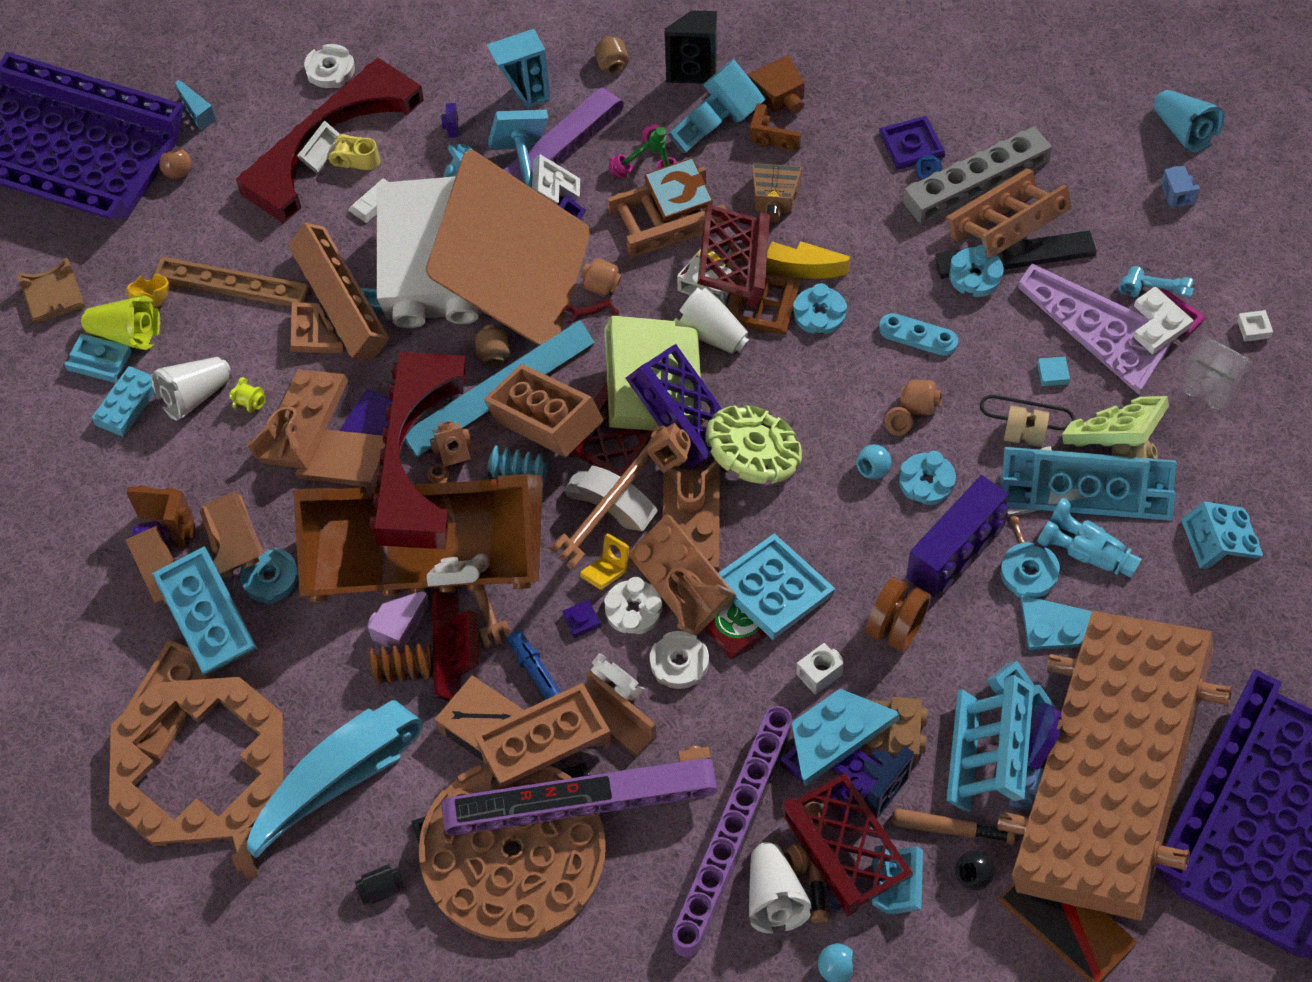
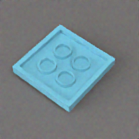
(775, 586)

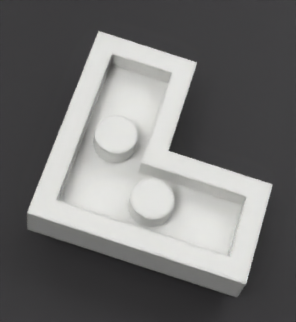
(554, 180)
(1165, 322)

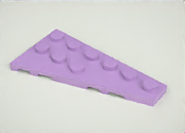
(1095, 323)

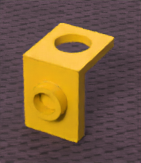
(608, 567)

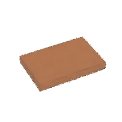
(345, 459)

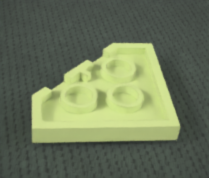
(1113, 426)

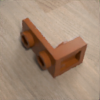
(765, 135)

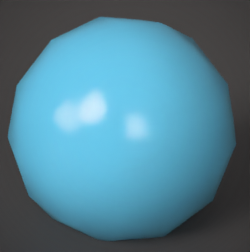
(873, 461)
(836, 963)

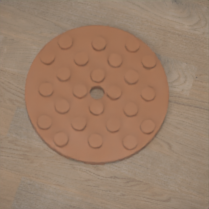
(515, 894)

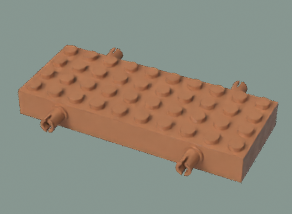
(1115, 765)

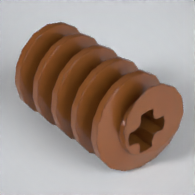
(401, 664)

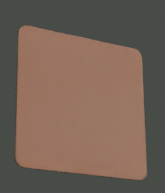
(508, 249)

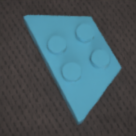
(837, 730)

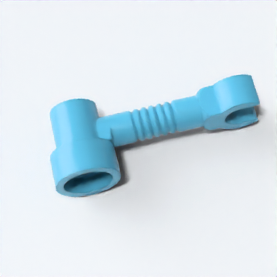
(1136, 280)

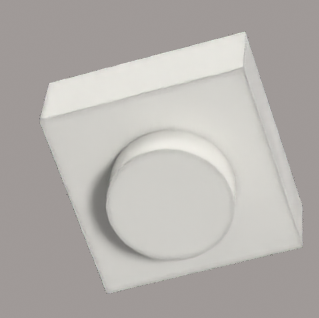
(1254, 325)

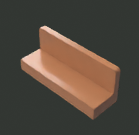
(626, 723)

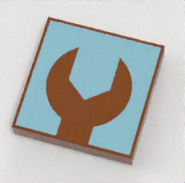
(678, 189)

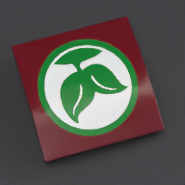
(734, 631)

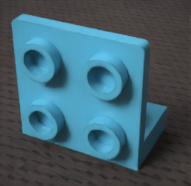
(1220, 531)

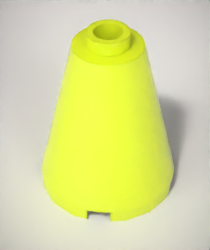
(124, 322)

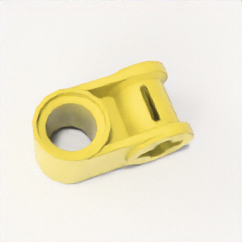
(356, 153)

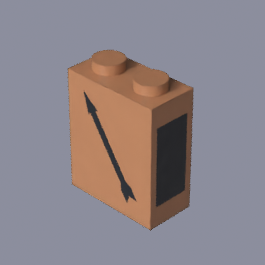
(471, 711)

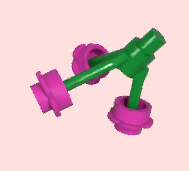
(654, 140)

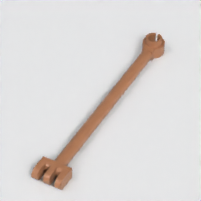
(571, 545)
(492, 627)

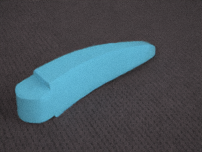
(334, 766)

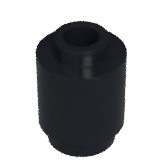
(379, 884)

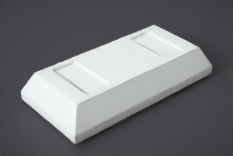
(319, 147)
(366, 206)

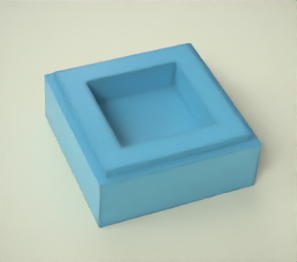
(1053, 371)

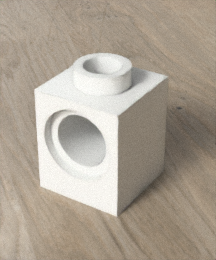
(817, 679)

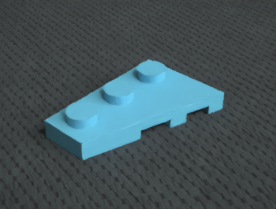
(1053, 624)

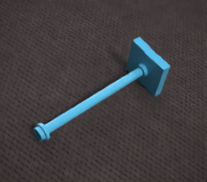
(518, 131)

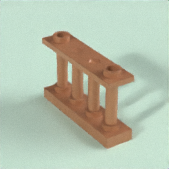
(1002, 199)
(663, 233)

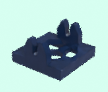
(889, 777)

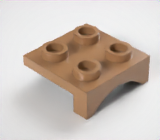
(51, 292)

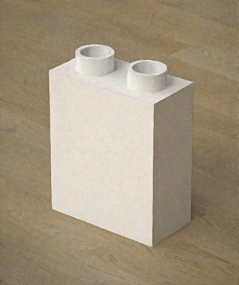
(406, 232)

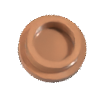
(797, 858)

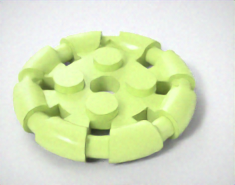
(773, 446)

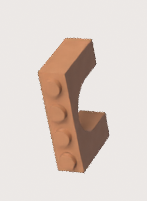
(237, 543)

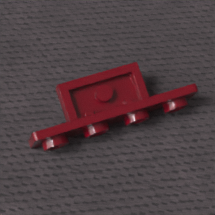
(453, 644)

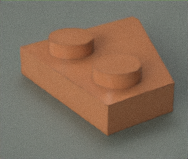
(312, 331)

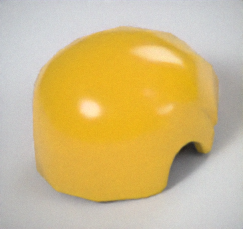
(156, 288)

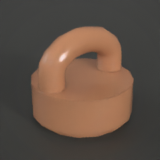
(898, 421)

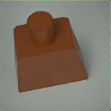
(780, 85)

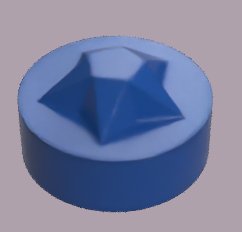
(928, 165)

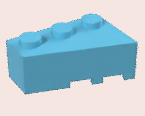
(524, 65)

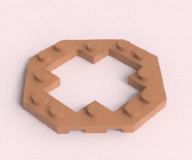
(197, 699)

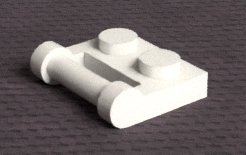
(457, 572)

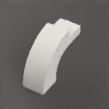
(631, 509)

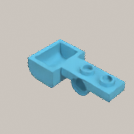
(730, 95)

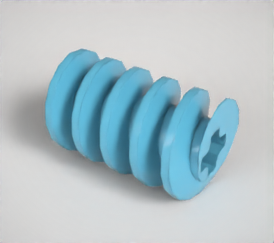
(506, 465)

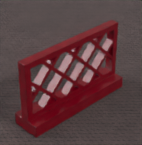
(753, 256)
(601, 402)
(820, 850)

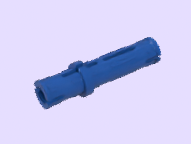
(530, 660)

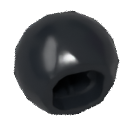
(971, 863)

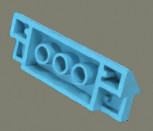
(1113, 483)

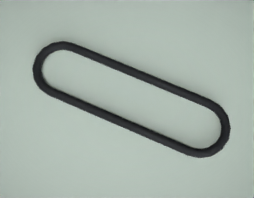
(1024, 402)

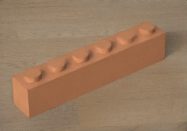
(338, 292)

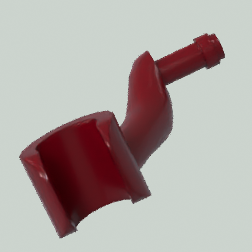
(589, 310)

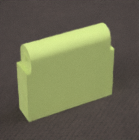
(631, 344)

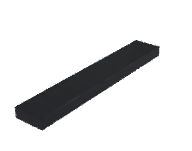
(1033, 251)

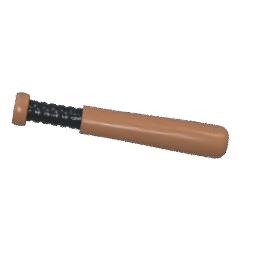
(939, 824)
(818, 914)

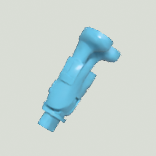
(1090, 544)

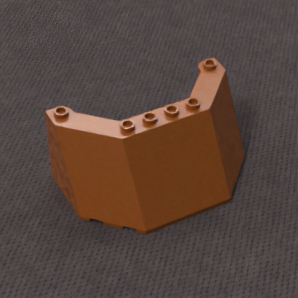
(490, 519)

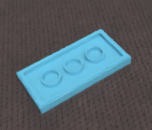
(204, 611)

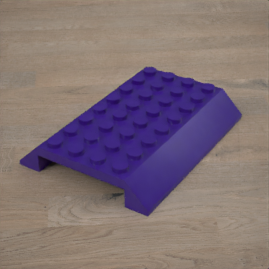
(80, 137)
(1253, 822)

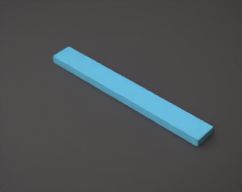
(471, 404)

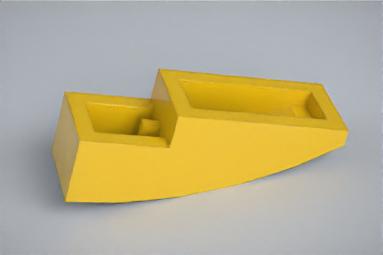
(806, 261)

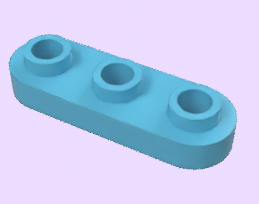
(929, 340)

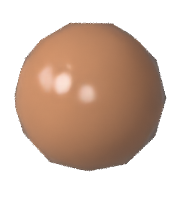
(175, 164)

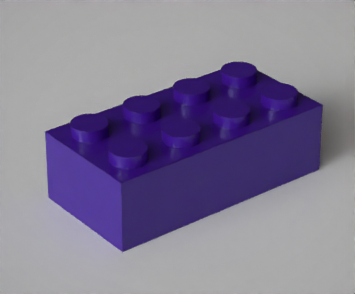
(958, 536)

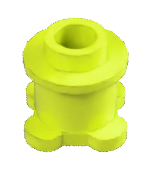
(247, 396)

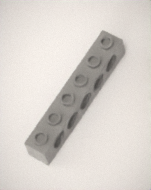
(976, 174)

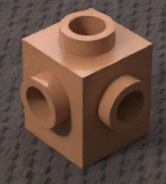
(669, 447)
(456, 450)

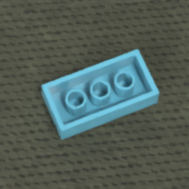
(124, 402)

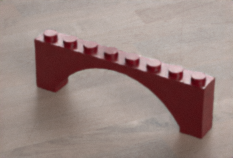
(374, 90)
(403, 513)

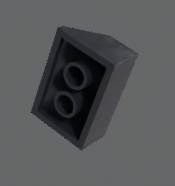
(691, 48)

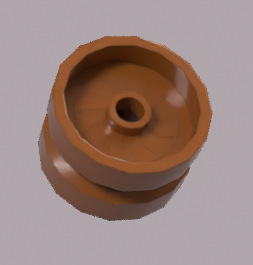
(897, 614)

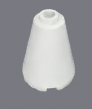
(713, 321)
(189, 384)
(775, 891)

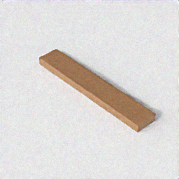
(232, 282)

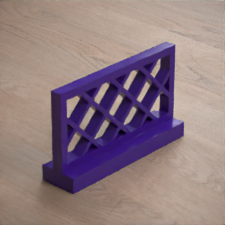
(662, 406)

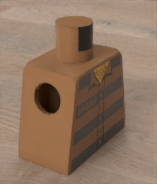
(775, 188)

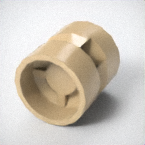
(1016, 423)

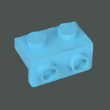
(906, 895)

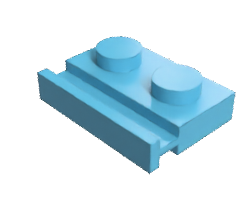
(98, 358)

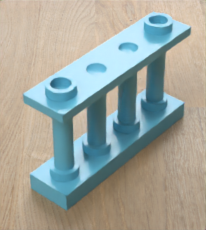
(1012, 749)

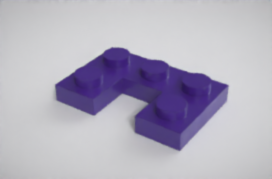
(851, 765)

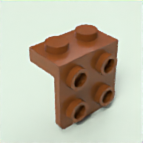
(167, 506)

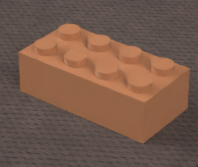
(543, 410)

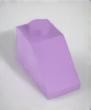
(398, 620)

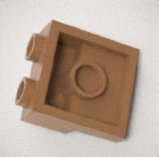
(902, 733)

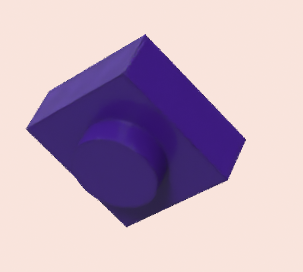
(450, 120)
(581, 618)

